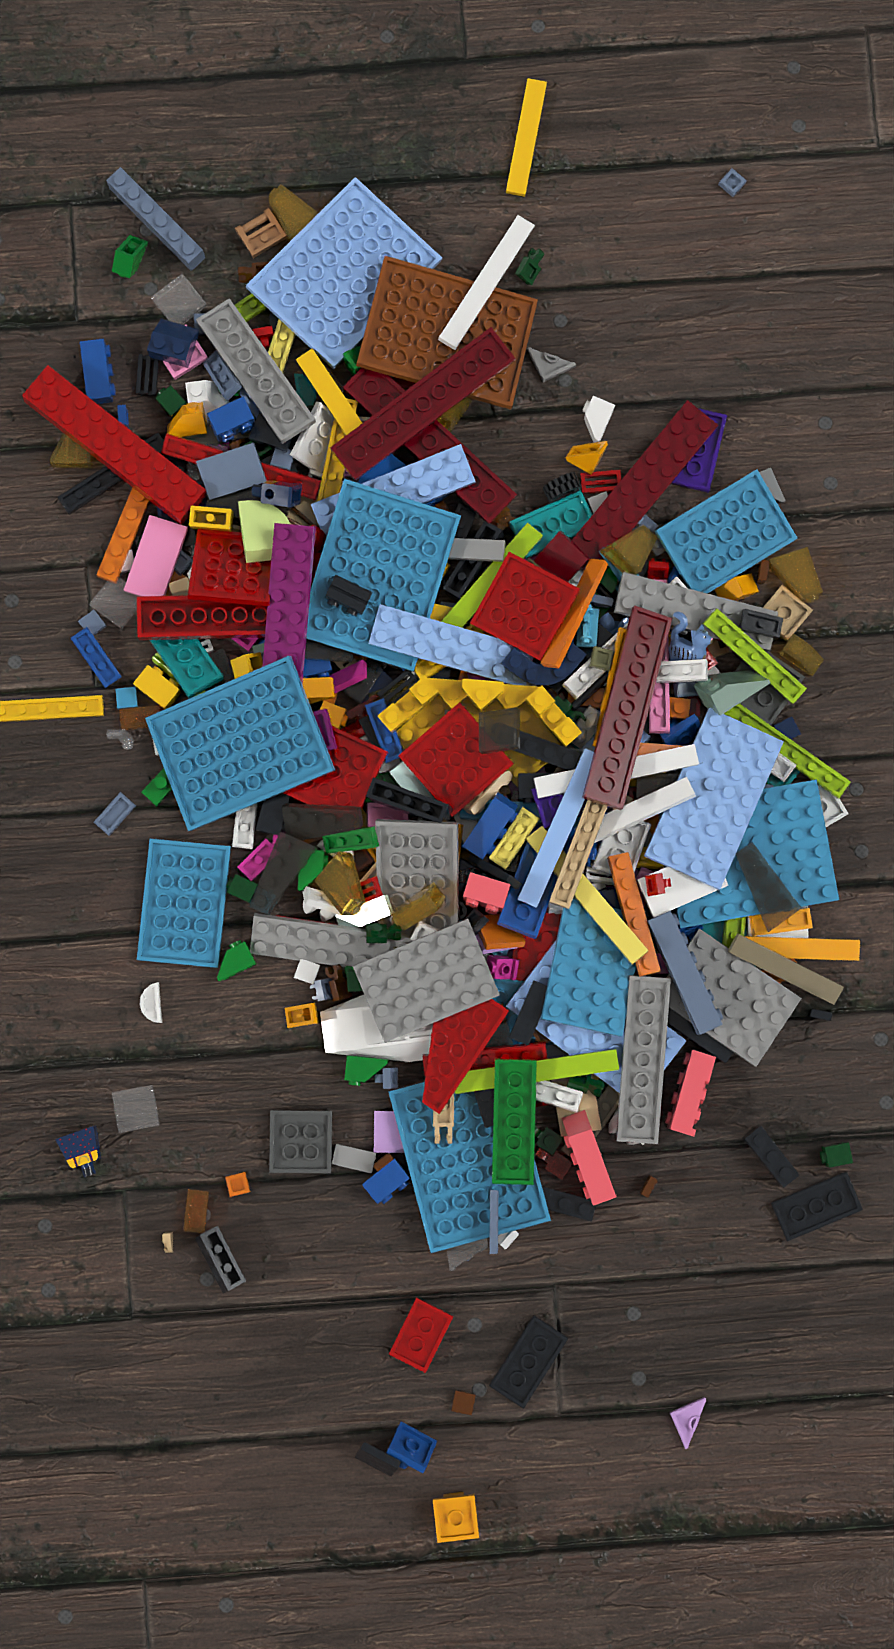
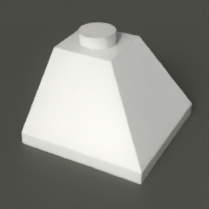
(205, 392)

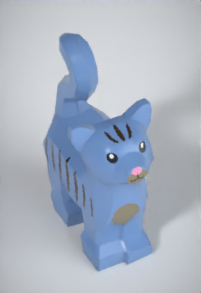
(686, 650)

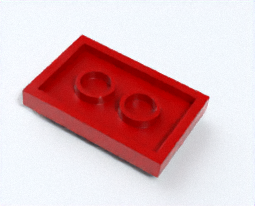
(421, 1335)

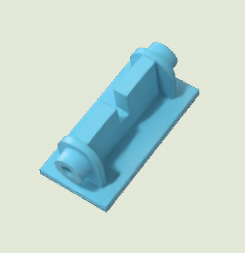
(588, 628)

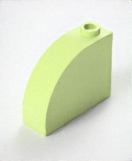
(258, 528)

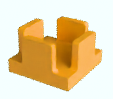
(455, 1517)

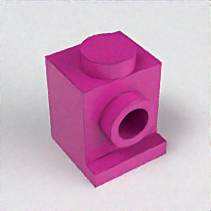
(502, 967)

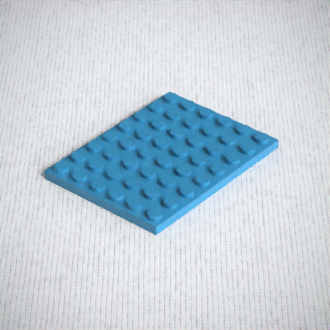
(387, 548)
(240, 743)
(792, 839)
(456, 1178)

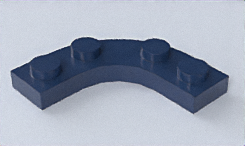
(537, 673)

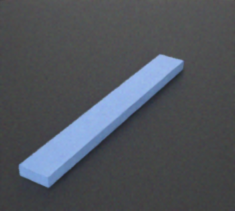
(557, 833)

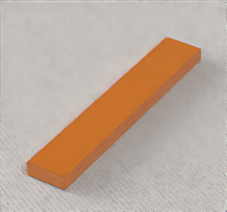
(588, 584)

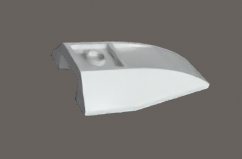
(354, 1032)

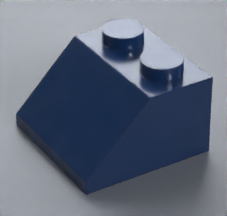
(173, 343)

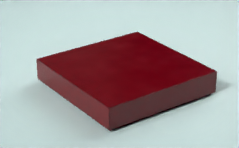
(561, 557)

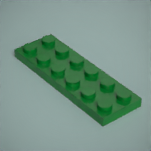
(514, 1121)

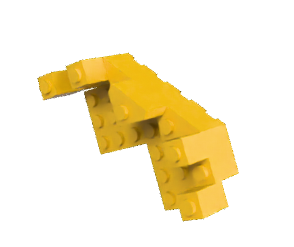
(432, 696)

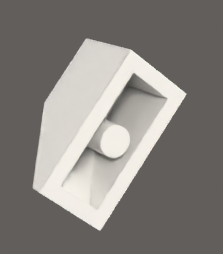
(597, 416)

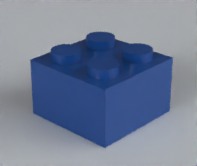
(231, 420)

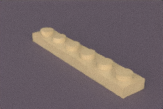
(578, 854)

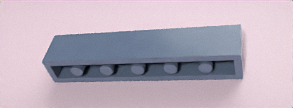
(156, 219)
(684, 972)

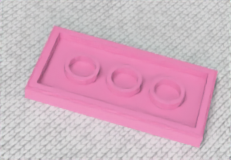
(156, 558)

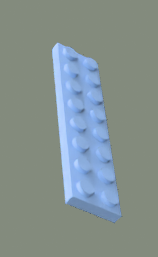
(418, 482)
(442, 644)

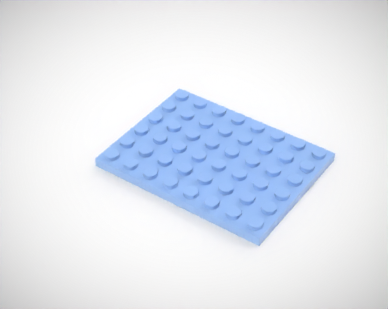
(331, 270)

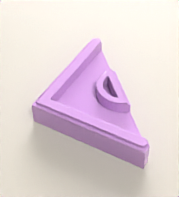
(687, 1418)

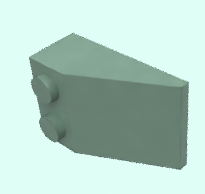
(729, 689)

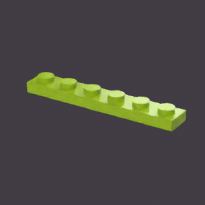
(754, 655)

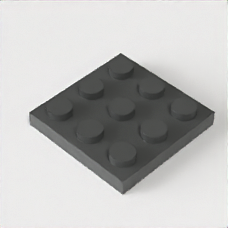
(768, 701)
(300, 1141)

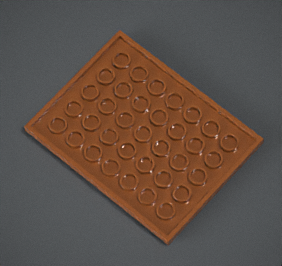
(413, 310)

